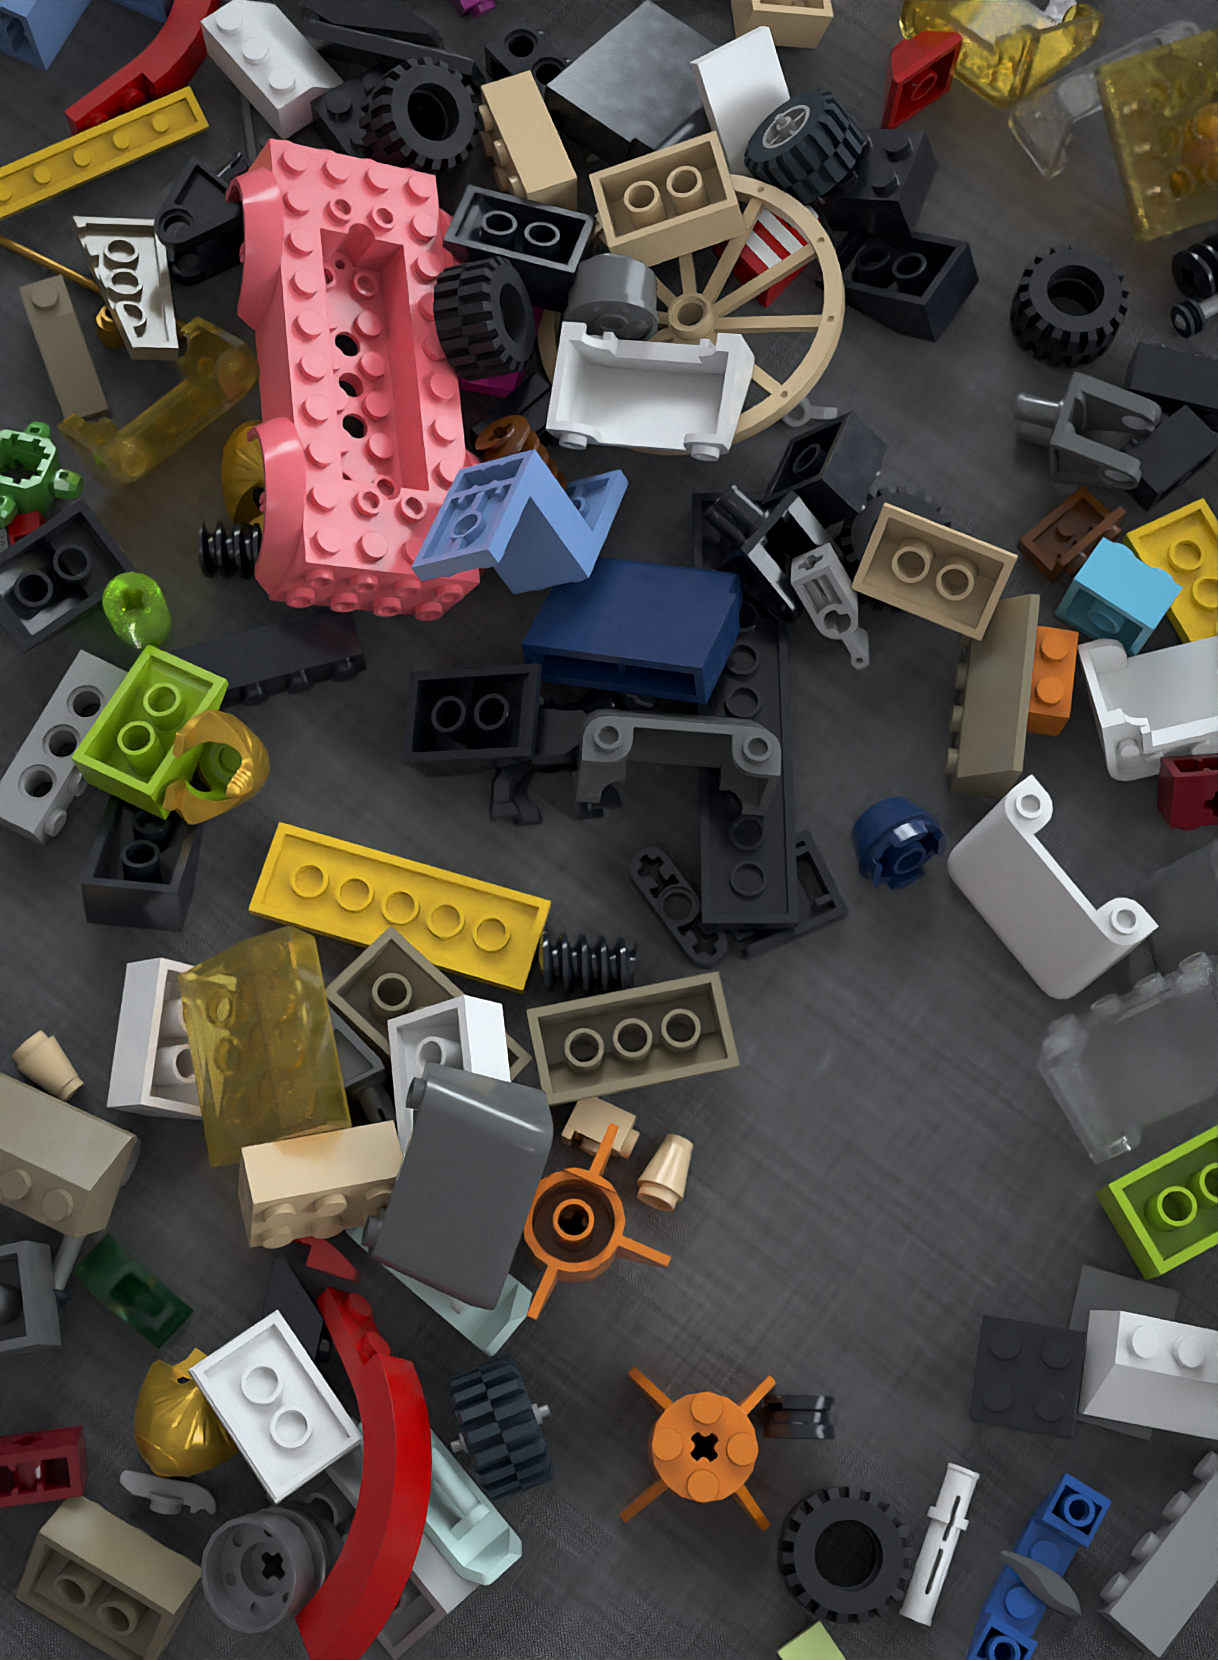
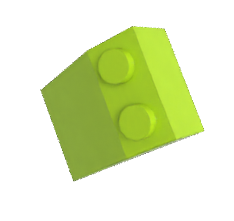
(135, 734)

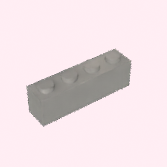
(1170, 1567)

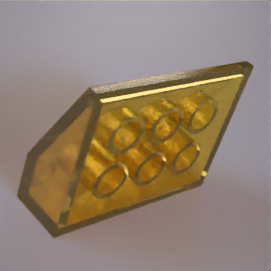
(1165, 132)
(262, 1044)

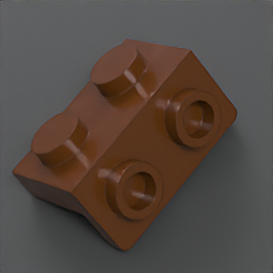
(1069, 534)

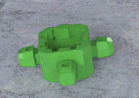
(36, 454)

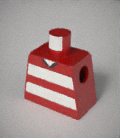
(766, 246)

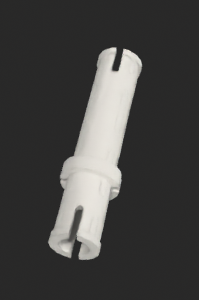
(939, 1543)

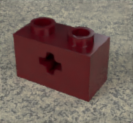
(1188, 791)
(42, 1466)

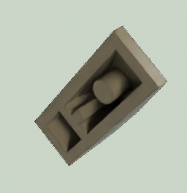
(64, 348)

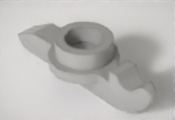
(804, 411)
(168, 1494)

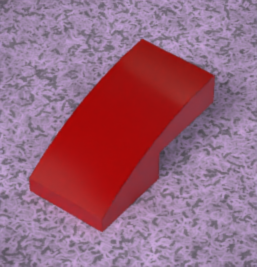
(328, 1259)

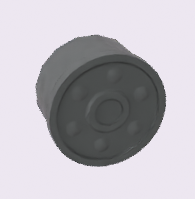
(614, 296)

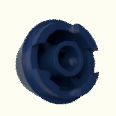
(895, 841)

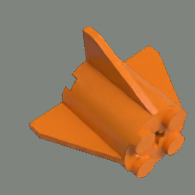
(593, 1201)
(670, 1446)

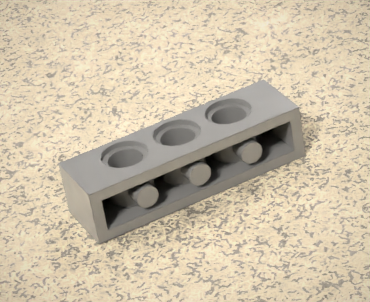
(85, 683)

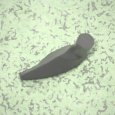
(1043, 1583)

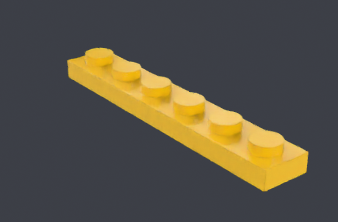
(99, 151)

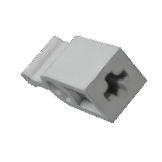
(830, 600)

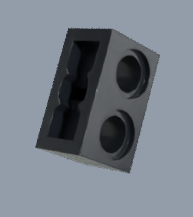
(522, 50)

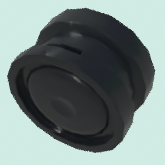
(799, 1417)

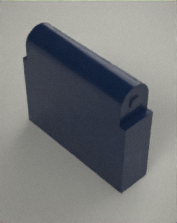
(639, 629)

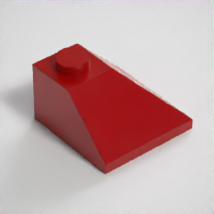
(918, 74)

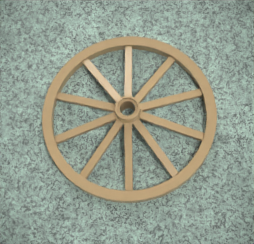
(702, 307)

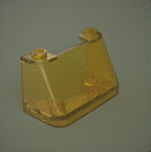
(1006, 43)
(217, 376)

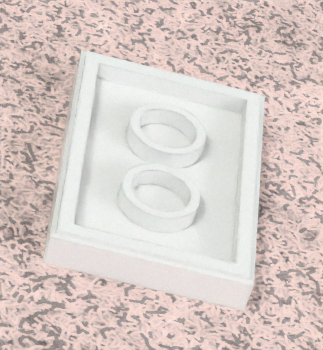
(739, 91)
(276, 1406)

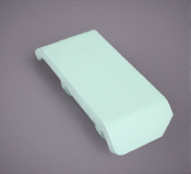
(482, 1327)
(465, 1521)

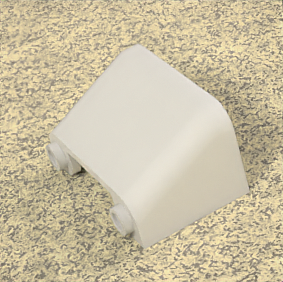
(648, 392)
(1151, 703)
(1036, 903)

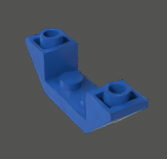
(1051, 1537)

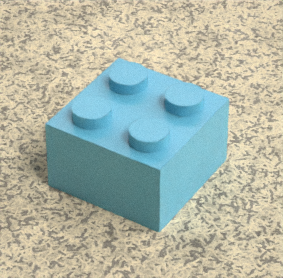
(1117, 597)

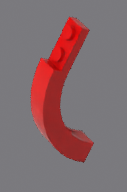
(155, 73)
(393, 1489)

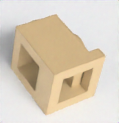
(590, 1124)

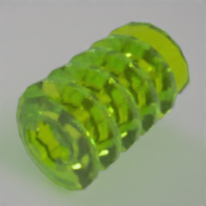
(136, 610)

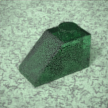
(132, 1291)

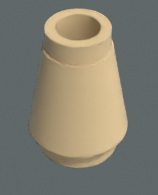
(48, 1066)
(666, 1174)

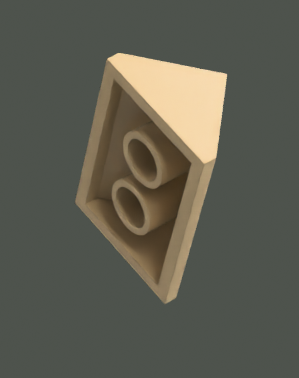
(933, 571)

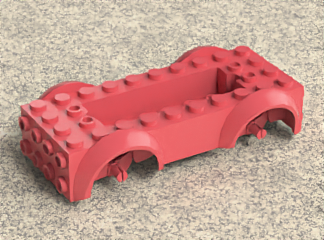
(356, 255)

